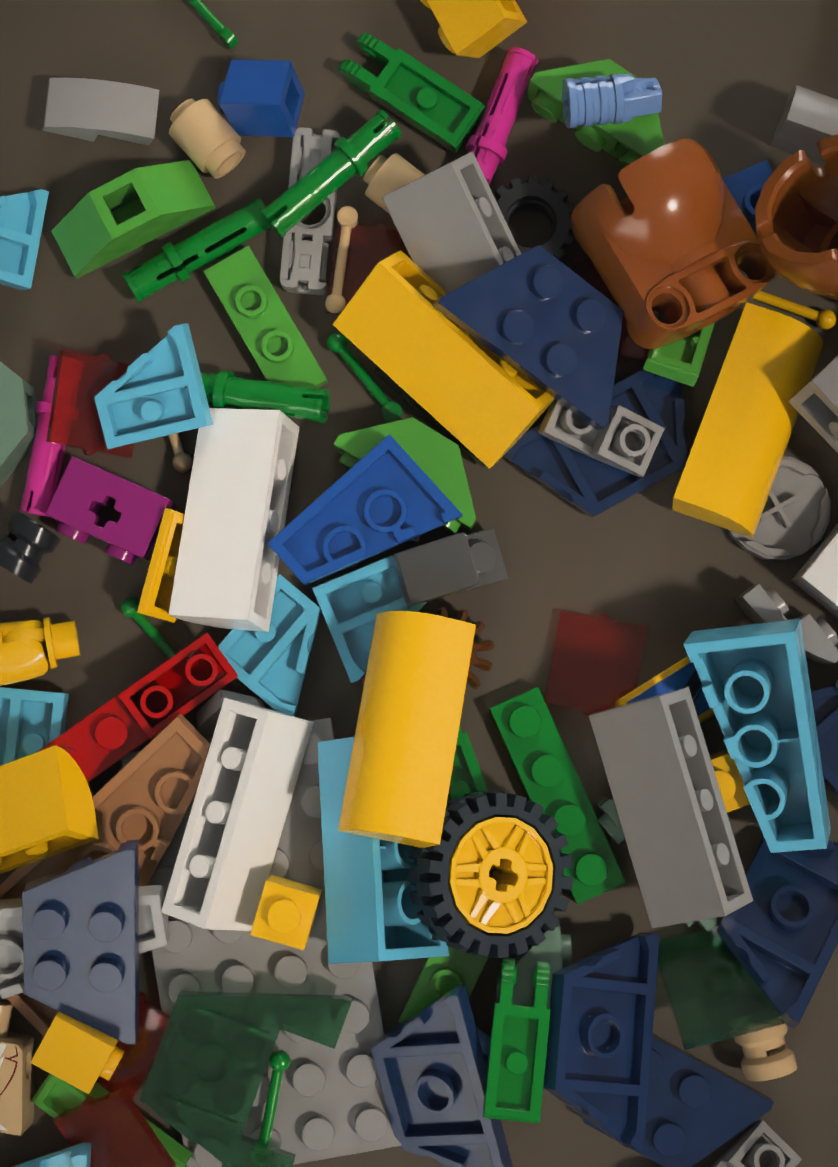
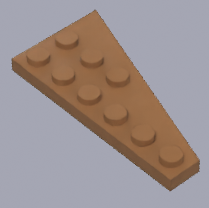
(138, 804)

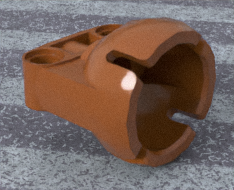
(800, 220)
(671, 244)

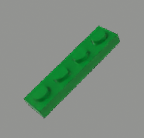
(555, 786)

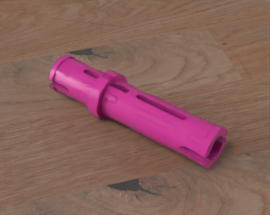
(502, 110)
(45, 457)

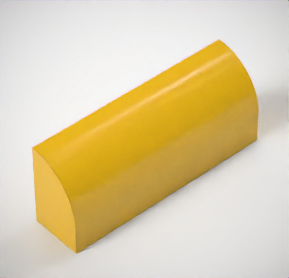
(439, 362)
(748, 421)
(407, 728)
(43, 808)

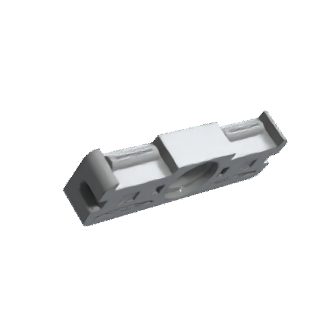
(304, 245)

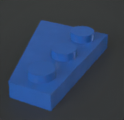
(363, 514)

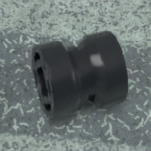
(25, 546)

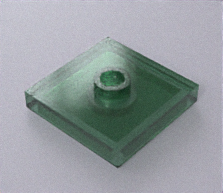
(711, 990)

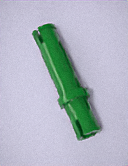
(331, 173)
(195, 251)
(233, 392)

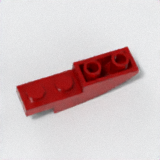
(146, 707)

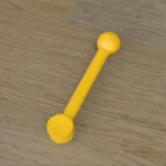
(824, 319)

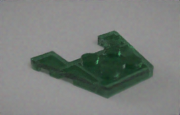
(217, 1059)

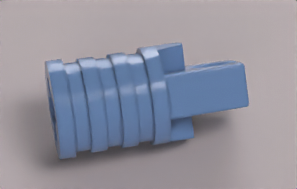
(609, 99)

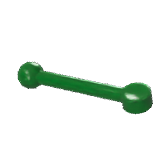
(223, 32)
(390, 410)
(129, 608)
(279, 1062)

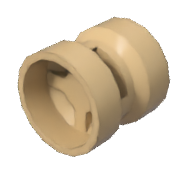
(766, 1054)

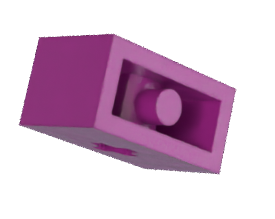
(89, 489)

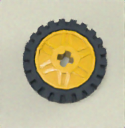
(527, 881)

